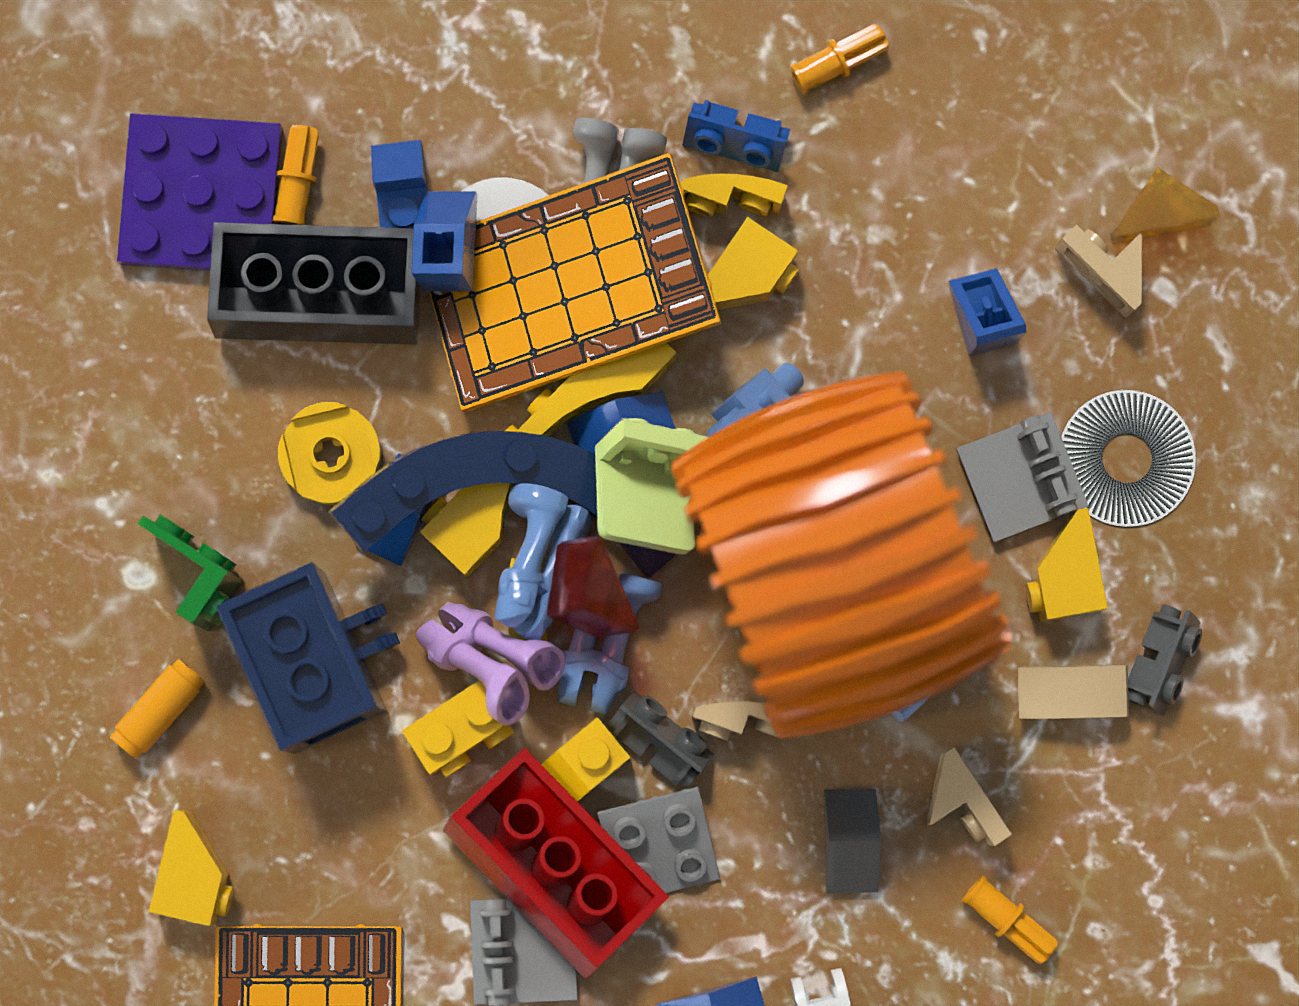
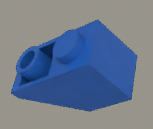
(445, 241)

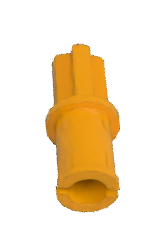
(839, 58)
(296, 175)
(1010, 920)

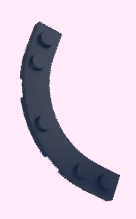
(471, 461)

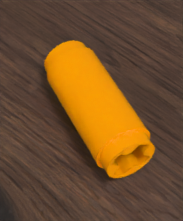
(157, 709)

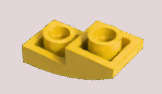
(714, 192)

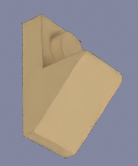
(1114, 279)
(957, 787)

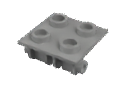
(1022, 477)
(666, 838)
(515, 959)

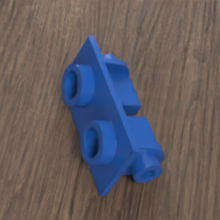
(714, 132)

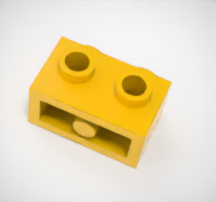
(454, 730)

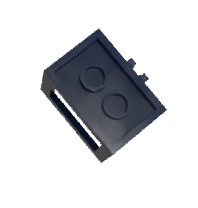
(305, 657)

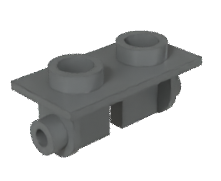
(1161, 677)
(645, 721)

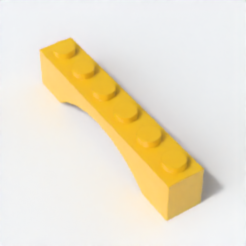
(473, 520)

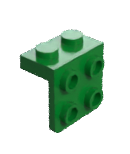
(213, 585)

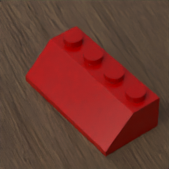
(555, 863)

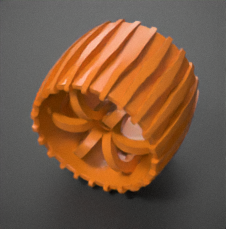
(842, 554)

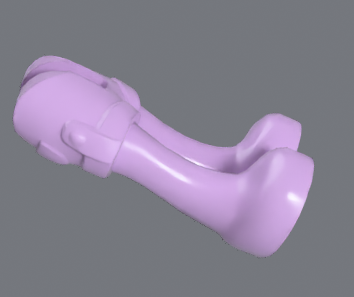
(506, 687)

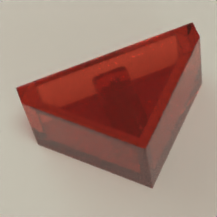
(588, 590)

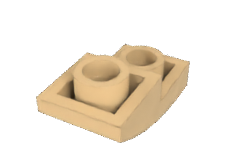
(1073, 691)
(730, 717)

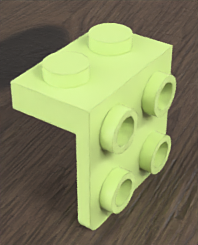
(637, 486)

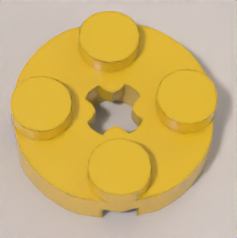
(305, 438)

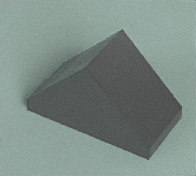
(852, 841)

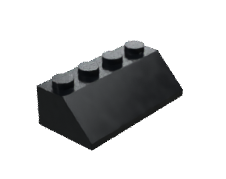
(313, 284)

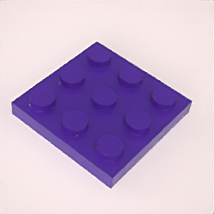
(186, 178)

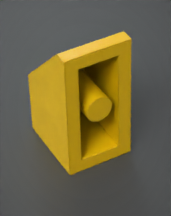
(752, 267)
(1068, 575)
(586, 760)
(190, 875)

